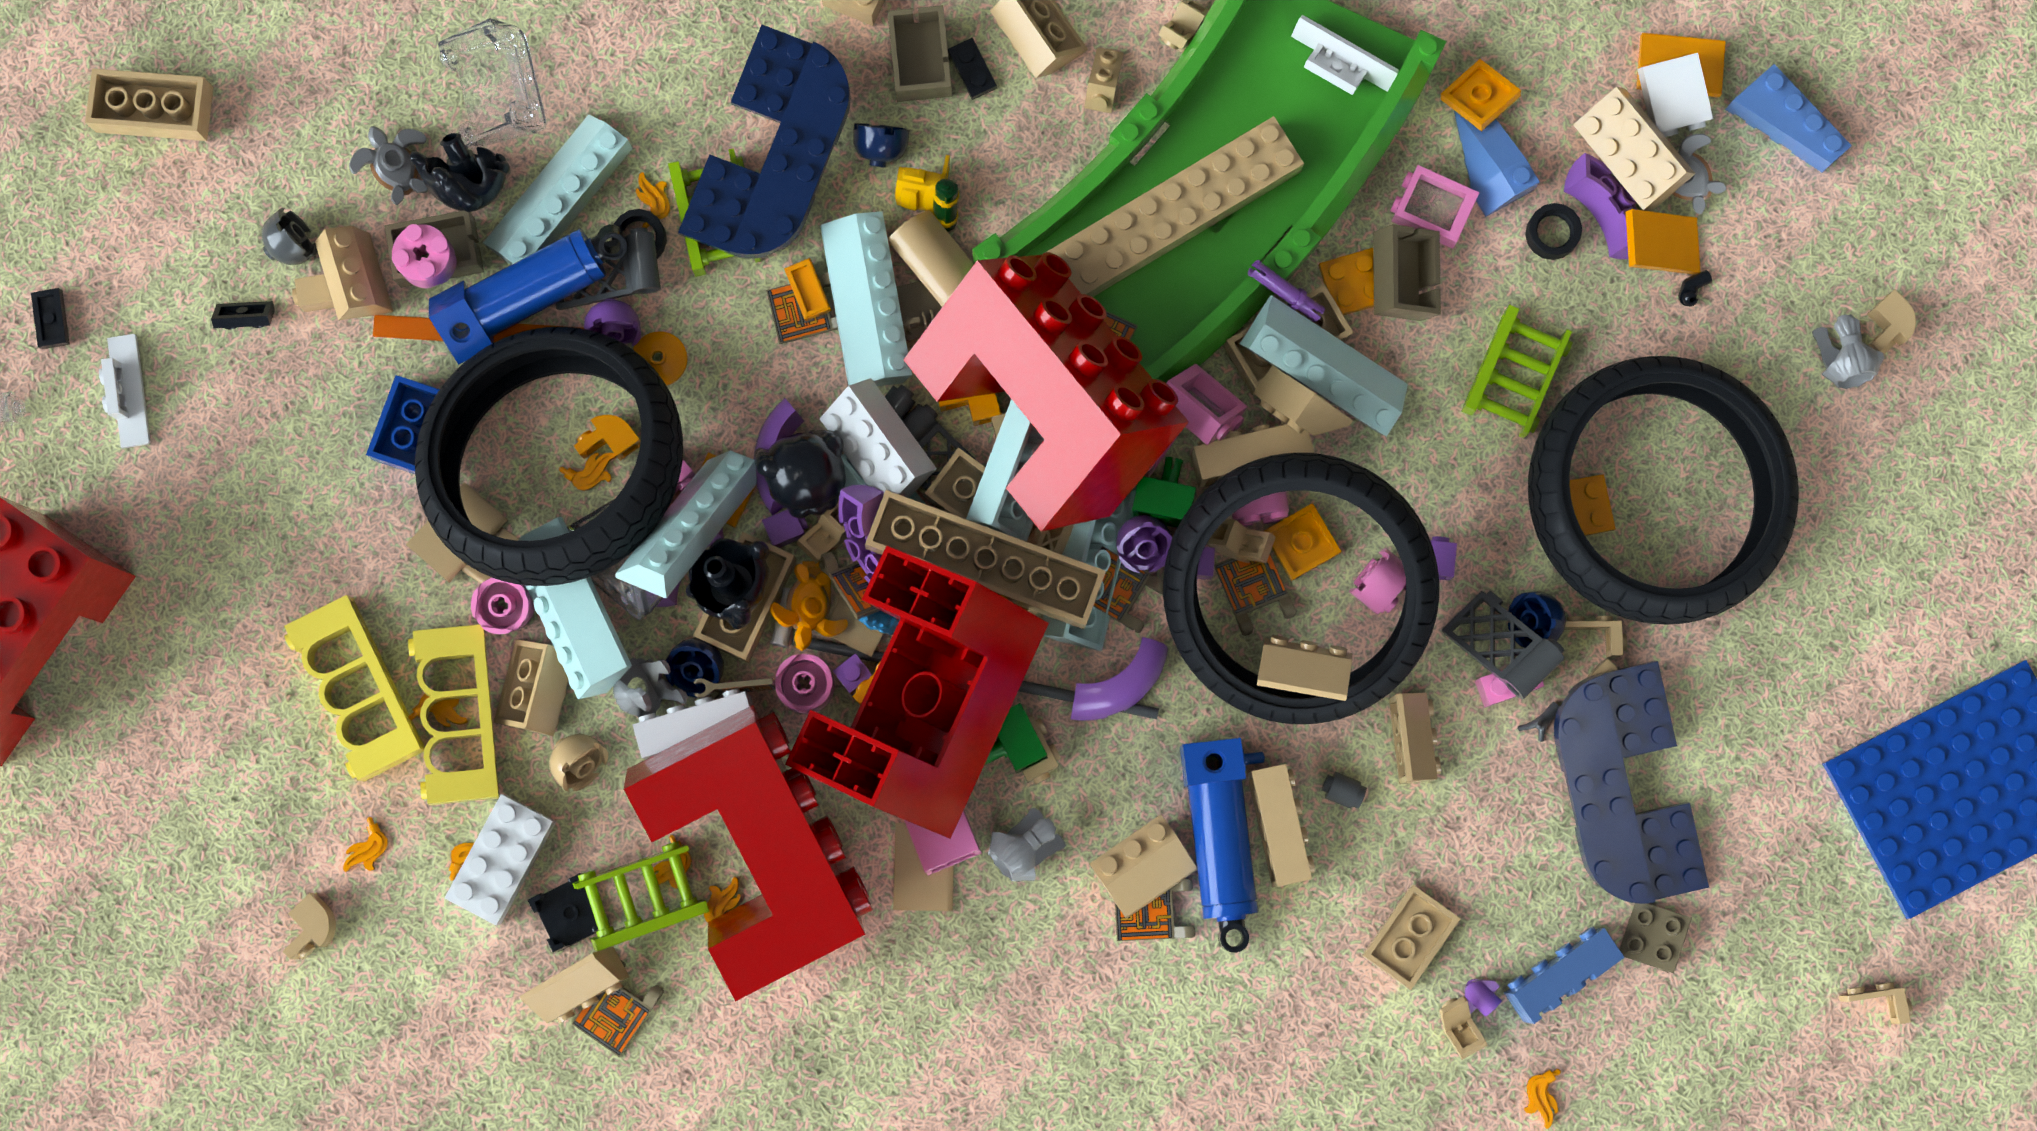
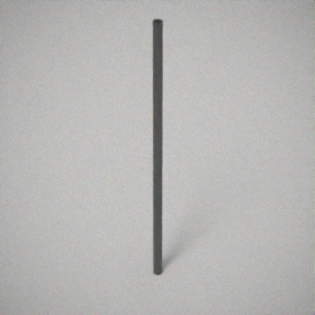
(1026, 687)

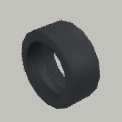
(1564, 213)
(648, 217)

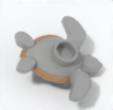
(391, 162)
(1701, 184)

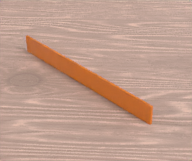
(423, 329)

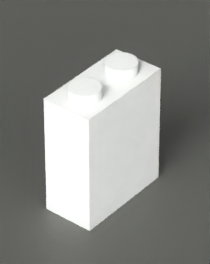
(1676, 94)

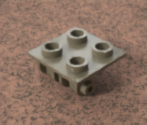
(917, 308)
(1655, 936)

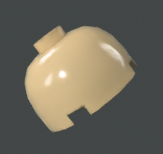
(576, 760)

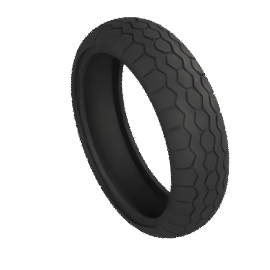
(486, 380)
(1756, 434)
(1293, 473)

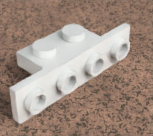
(1341, 60)
(125, 390)

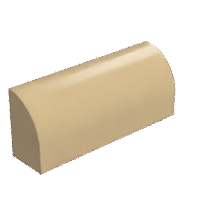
(931, 254)

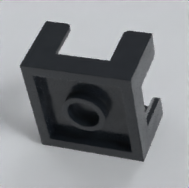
(565, 915)

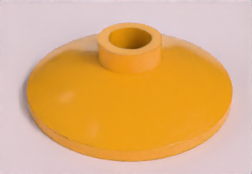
(674, 354)

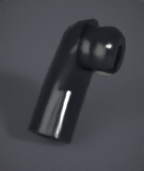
(1690, 287)

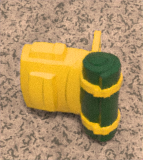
(929, 191)

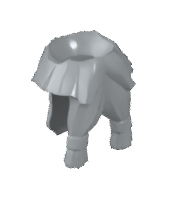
(1854, 361)
(642, 703)
(1025, 846)

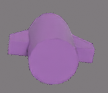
(1481, 995)

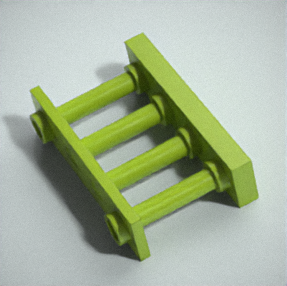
(680, 179)
(1499, 349)
(634, 924)

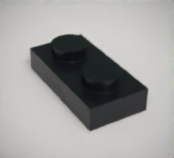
(972, 68)
(243, 315)
(50, 318)

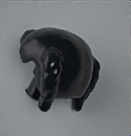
(467, 178)
(804, 472)
(730, 580)

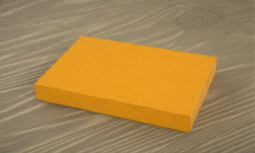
(1661, 48)
(1662, 241)

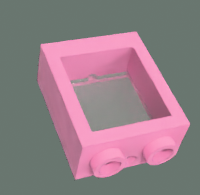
(1432, 204)
(1206, 404)

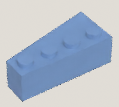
(1789, 119)
(1563, 974)

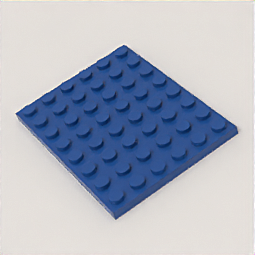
(1948, 790)

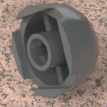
(283, 236)

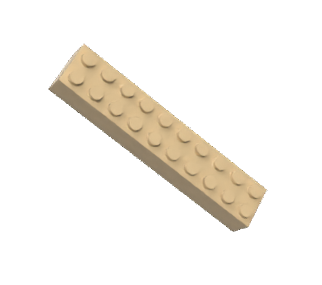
(1180, 208)

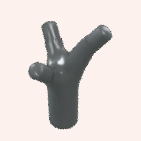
(1542, 721)

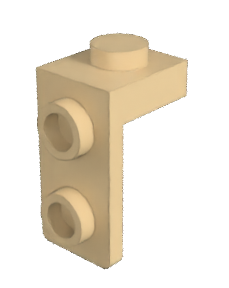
(1103, 80)
(1614, 638)
(1040, 771)
(1898, 1004)
(1461, 1028)

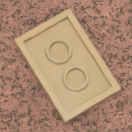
(1411, 937)

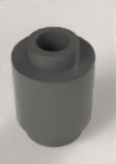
(900, 400)
(1344, 790)

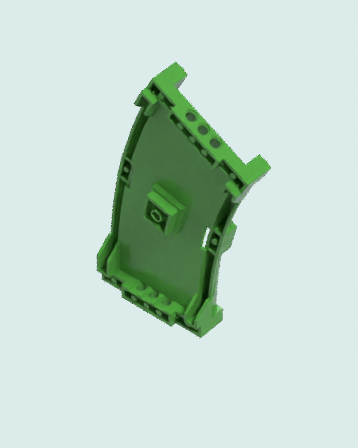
(1223, 85)

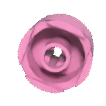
(418, 241)
(1269, 508)
(1380, 583)
(492, 616)
(804, 667)

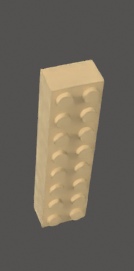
(998, 561)

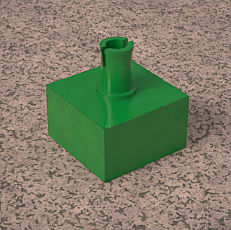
(1164, 497)
(1017, 741)

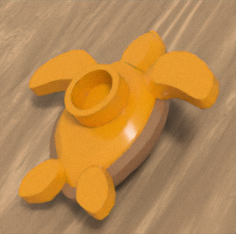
(807, 609)

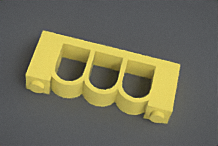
(324, 625)
(448, 644)

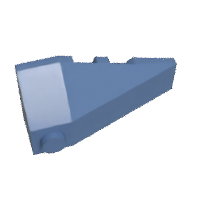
(1494, 165)

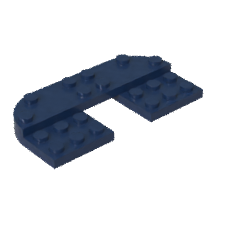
(766, 211)
(1624, 851)

